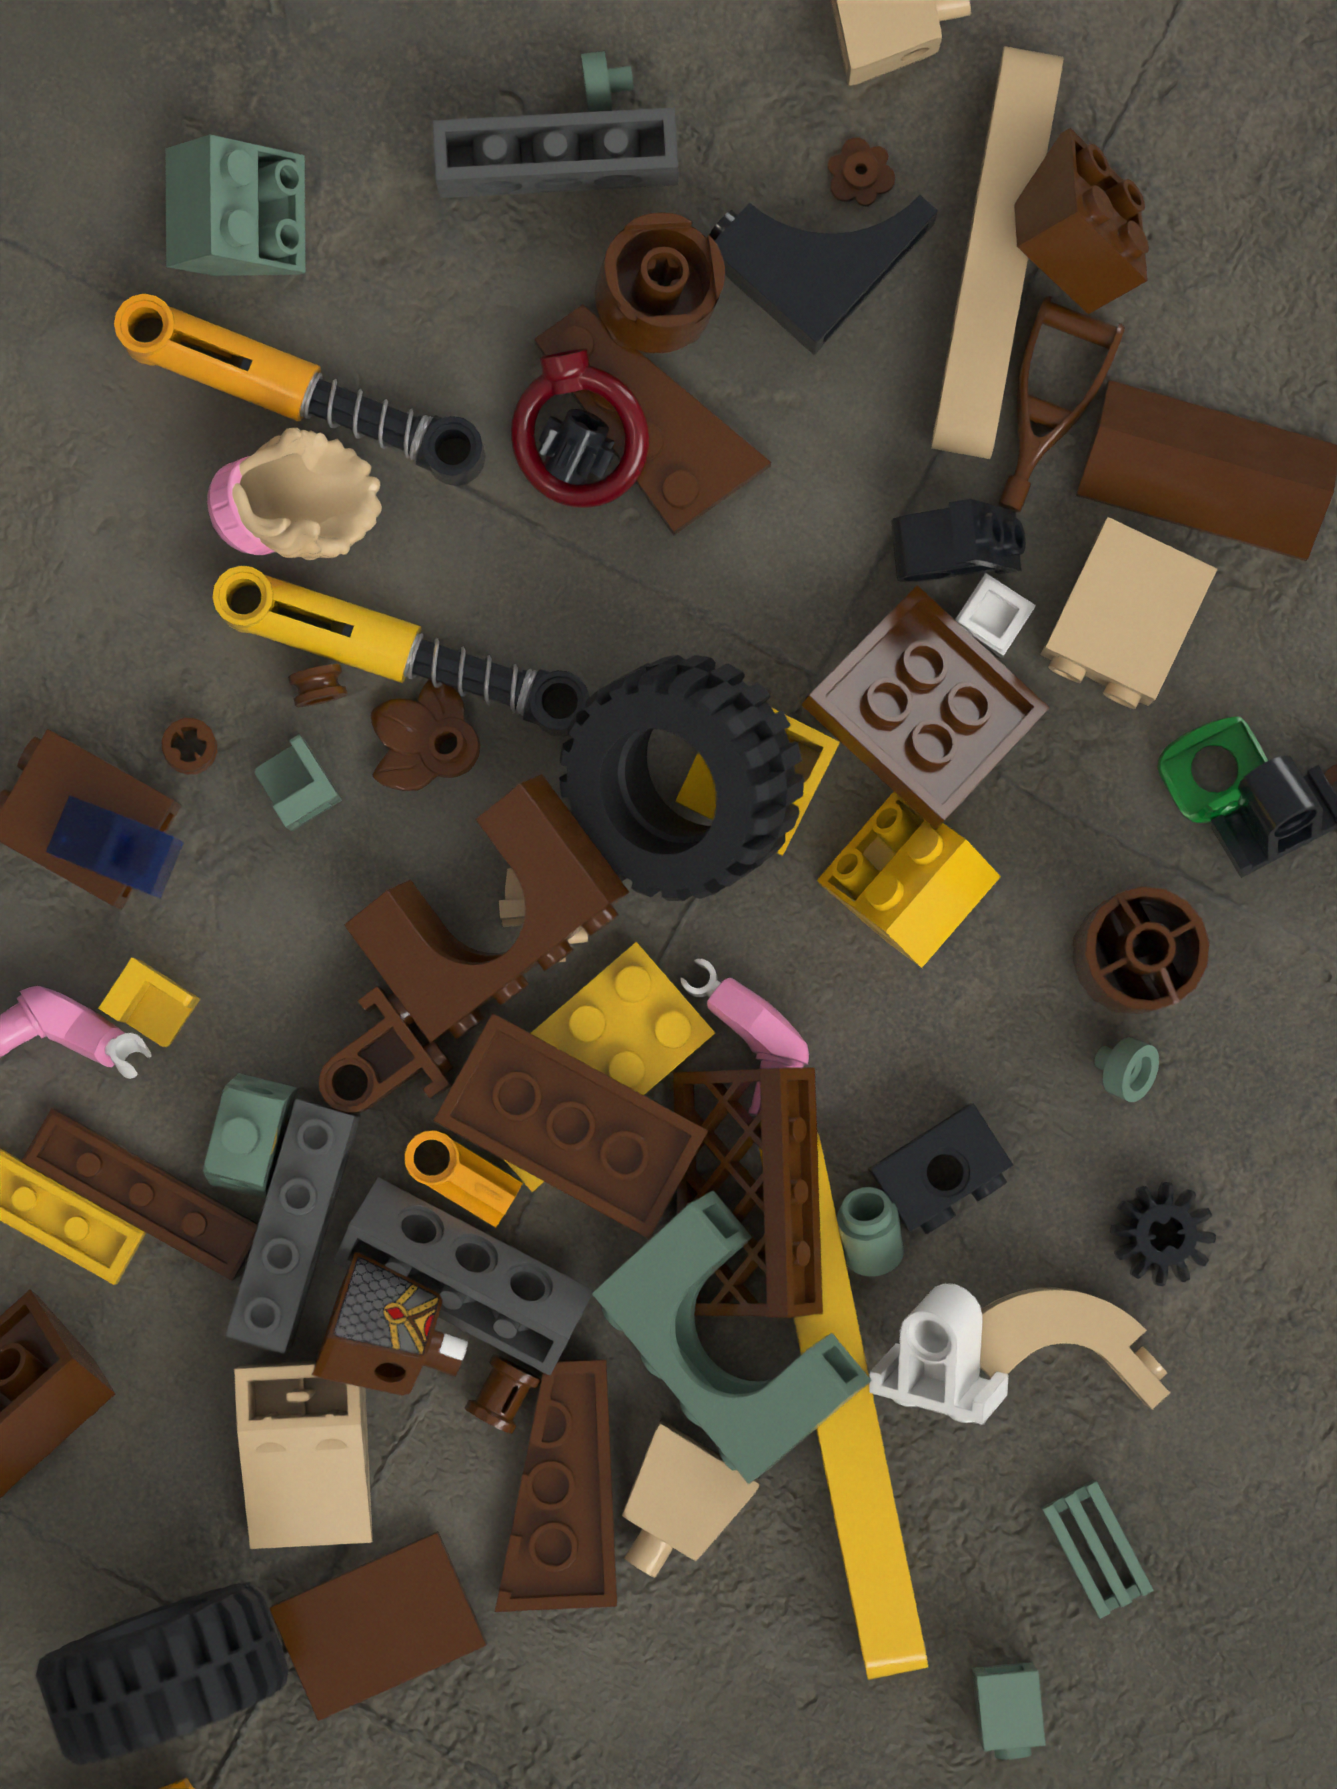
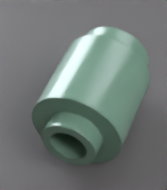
(870, 1232)

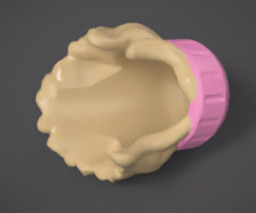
(295, 498)

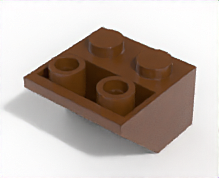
(1083, 224)

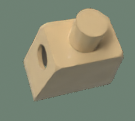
(890, 33)
(681, 1499)

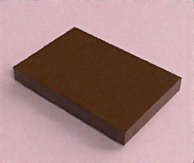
(378, 1625)

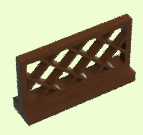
(784, 1191)

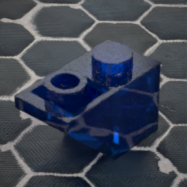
(115, 846)

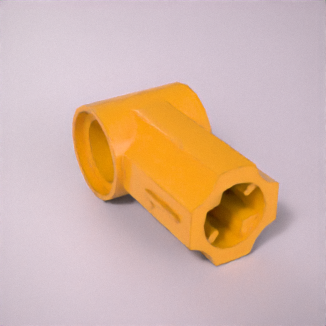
(466, 1179)

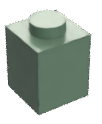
(1009, 1709)

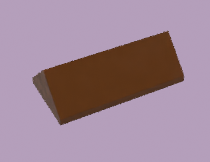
(1209, 471)

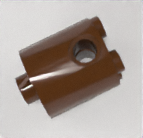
(1156, 979)

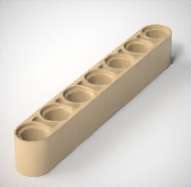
(993, 262)

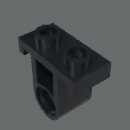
(957, 541)
(1276, 814)

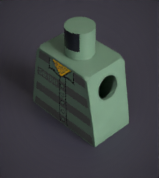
(248, 1134)

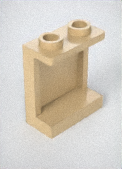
(1127, 614)

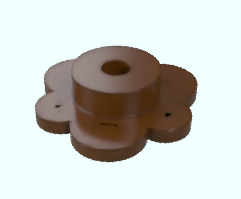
(850, 185)

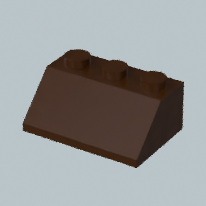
(44, 1386)

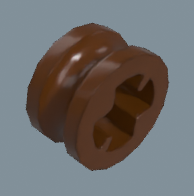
(317, 685)
(174, 756)

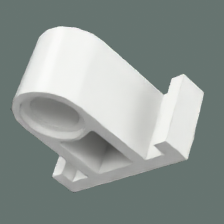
(940, 1360)

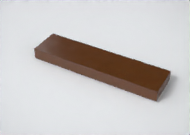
(141, 1194)

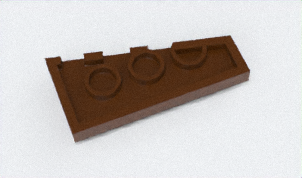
(691, 452)
(564, 1508)

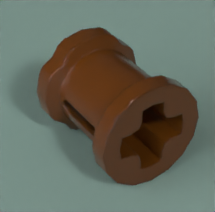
(502, 1394)

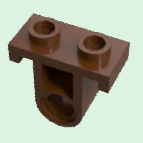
(388, 1056)

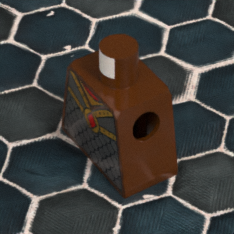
(384, 1331)

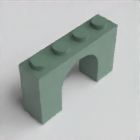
(655, 1308)

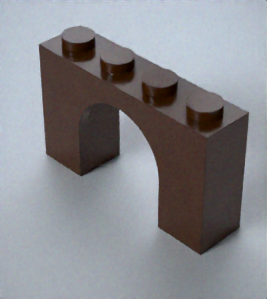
(564, 891)

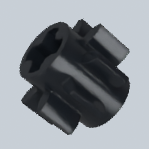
(576, 446)

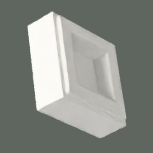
(994, 615)

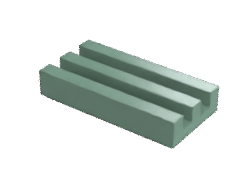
(1121, 1595)

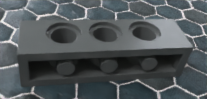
(555, 152)
(293, 1226)
(482, 1281)

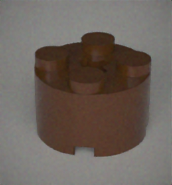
(664, 313)

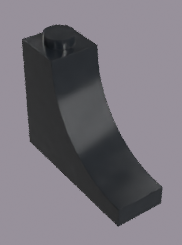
(812, 277)

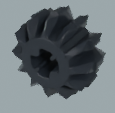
(1161, 1213)

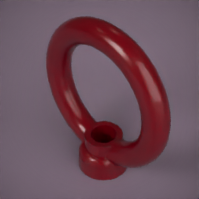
(568, 373)

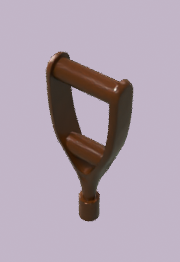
(1043, 412)

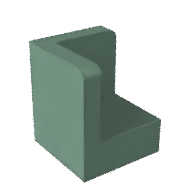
(297, 784)

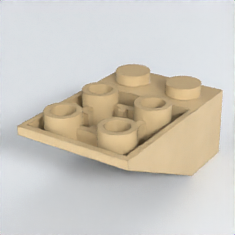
(302, 1457)

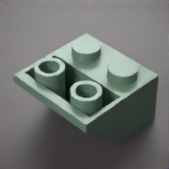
(234, 208)

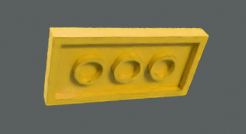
(626, 1026)

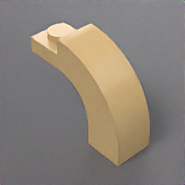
(1053, 1315)

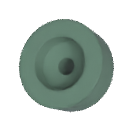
(602, 82)
(1128, 1068)

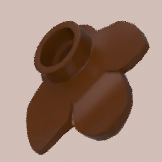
(415, 737)

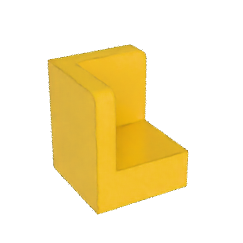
(149, 1002)

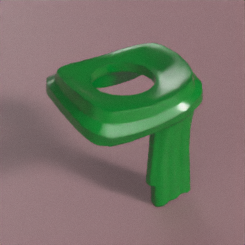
(1176, 763)

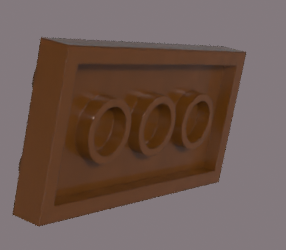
(570, 1125)

